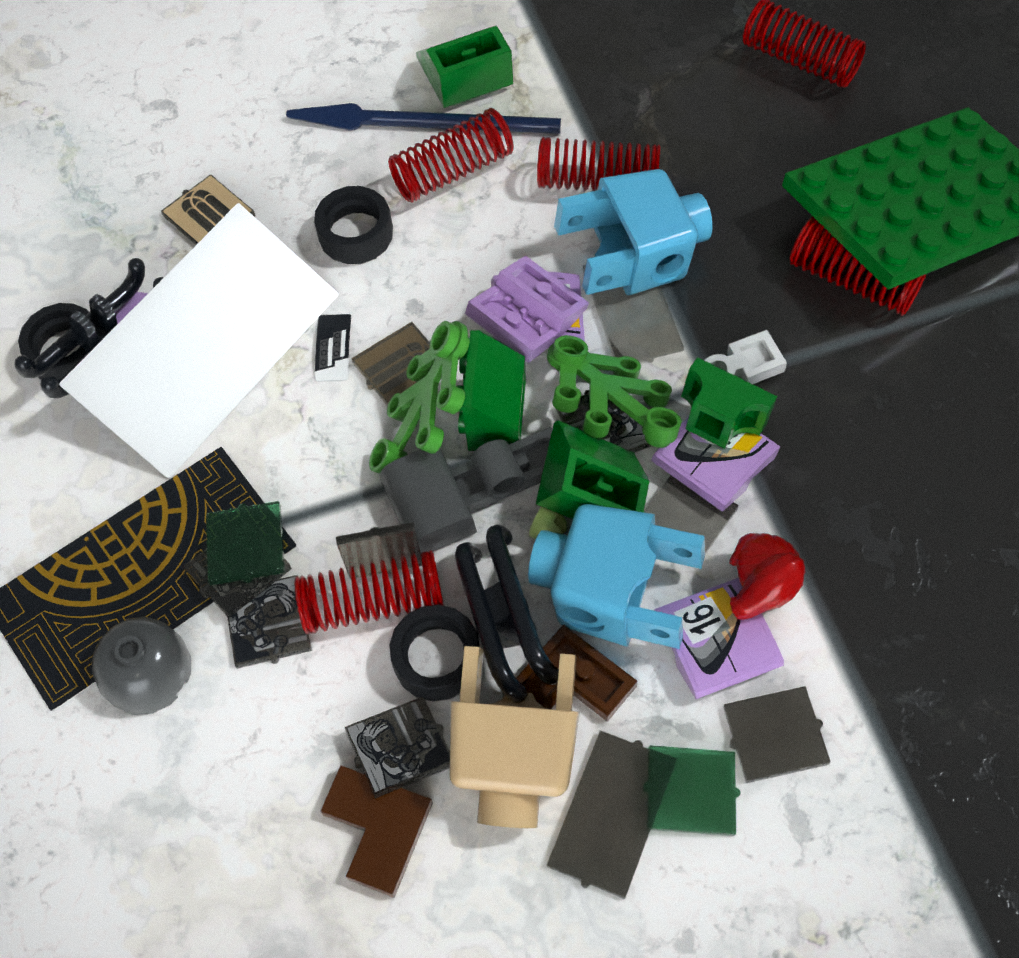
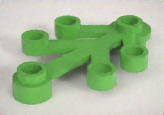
(572, 358)
(420, 400)

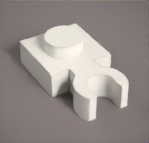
(751, 358)

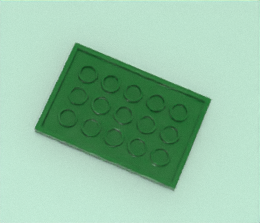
(916, 196)

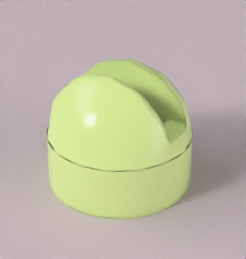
(549, 521)

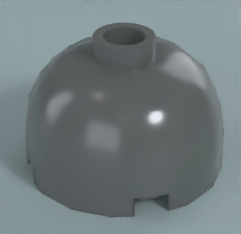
(141, 665)

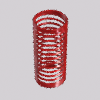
(843, 63)
(492, 136)
(543, 164)
(798, 257)
(310, 613)

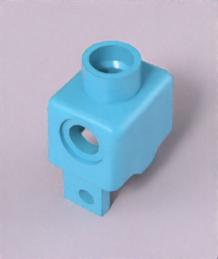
(641, 228)
(603, 572)

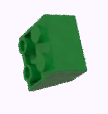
(468, 66)
(493, 392)
(589, 472)

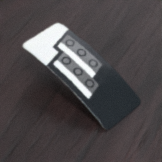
(332, 347)

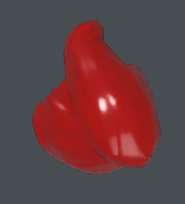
(767, 572)

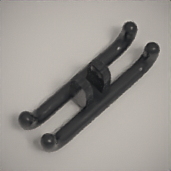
(85, 331)
(502, 610)

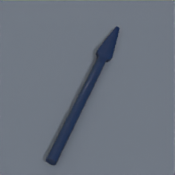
(352, 117)

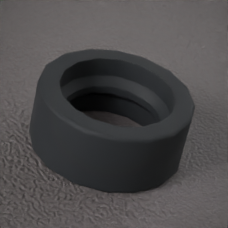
(345, 202)
(43, 326)
(415, 624)

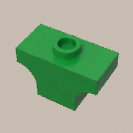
(724, 404)

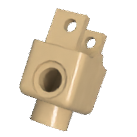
(512, 747)

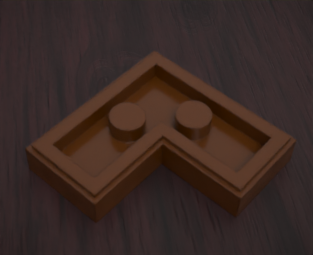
(597, 679)
(390, 827)

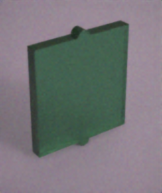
(244, 543)
(691, 790)

